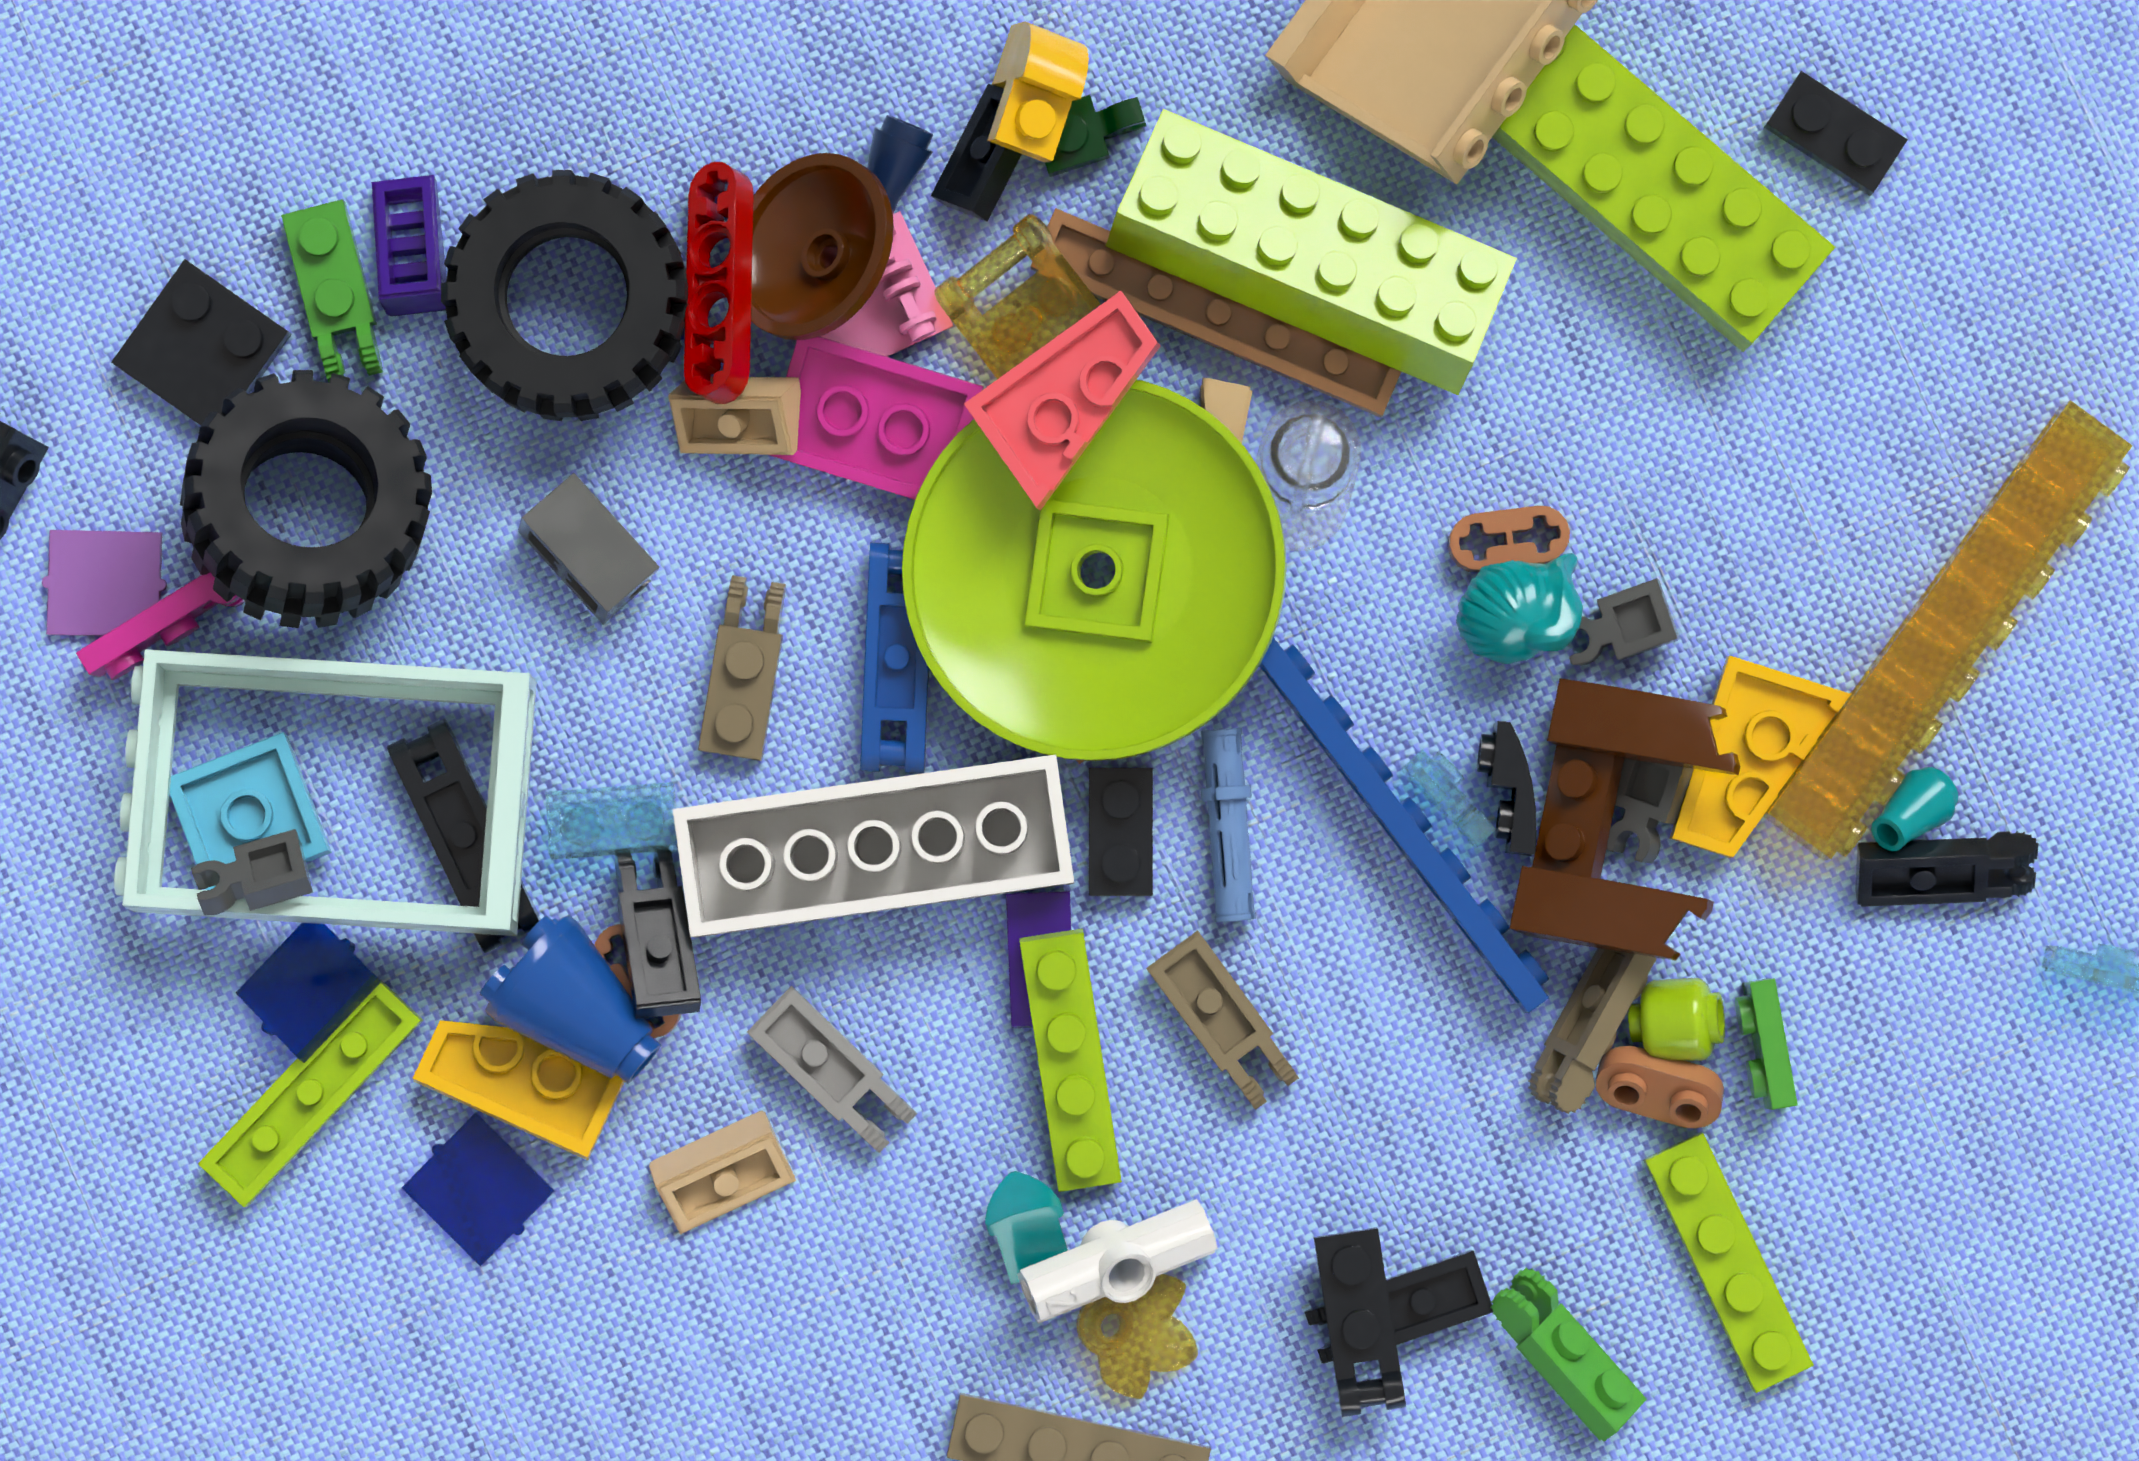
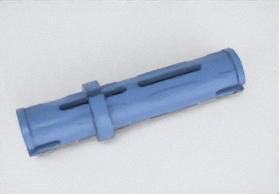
(1228, 824)

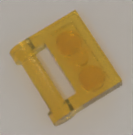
(1029, 314)

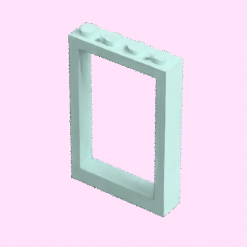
(151, 755)

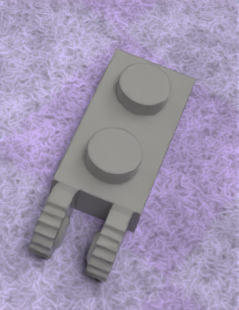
(826, 1064)

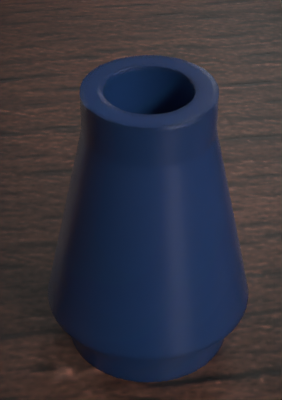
(898, 155)

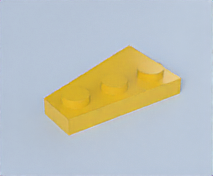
(1771, 729)

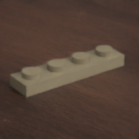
(1012, 1432)

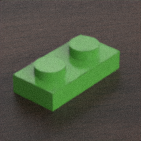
(1771, 1071)

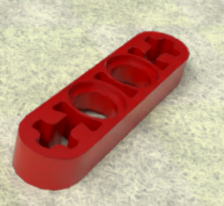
(728, 280)

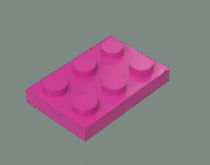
(874, 415)

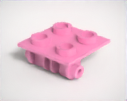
(901, 307)

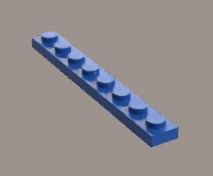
(1405, 826)

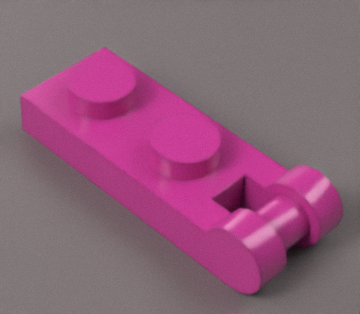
(166, 620)

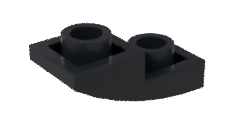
(1508, 769)

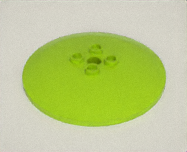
(1113, 666)

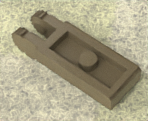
(743, 677)
(1218, 1013)
(1588, 1028)

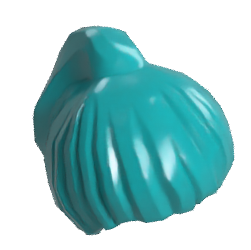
(1520, 609)

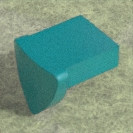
(1025, 1221)

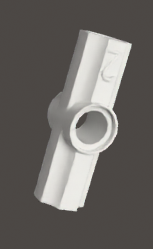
(1117, 1261)

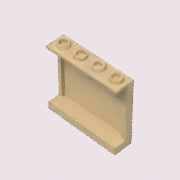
(1424, 71)

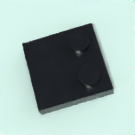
(200, 344)

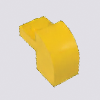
(1039, 82)

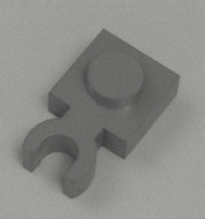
(1630, 622)
(1649, 795)
(263, 874)

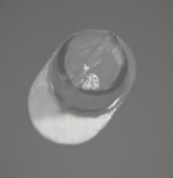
(1311, 468)

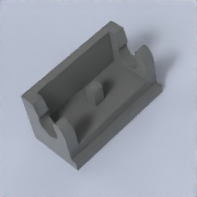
(588, 548)

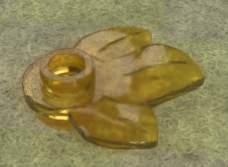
(1145, 1339)

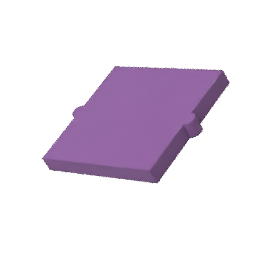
(100, 579)

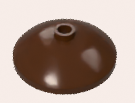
(817, 245)

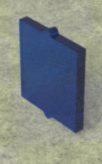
(308, 988)
(478, 1189)

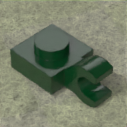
(1087, 130)

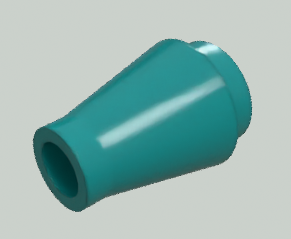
(1916, 807)

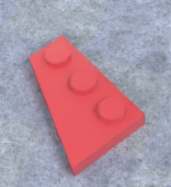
(1063, 394)

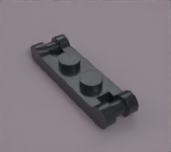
(453, 818)

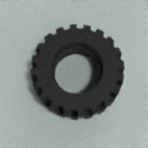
(505, 234)
(318, 421)

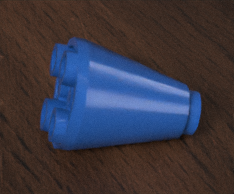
(571, 1002)

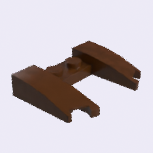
(1593, 735)

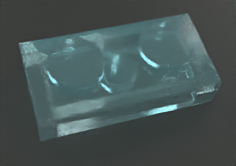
(611, 820)

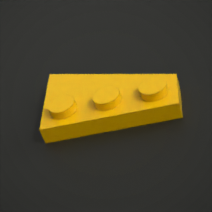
(519, 1083)

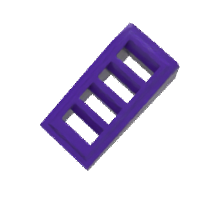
(415, 296)

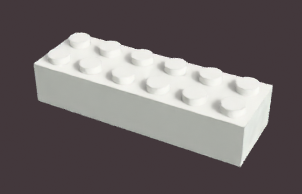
(873, 846)

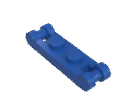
(893, 672)

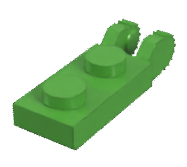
(332, 283)
(1566, 1354)

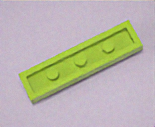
(1070, 1060)
(308, 1096)
(1728, 1262)

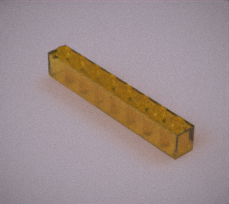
(1948, 630)

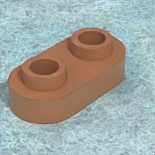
(1659, 1087)

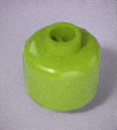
(1678, 1019)

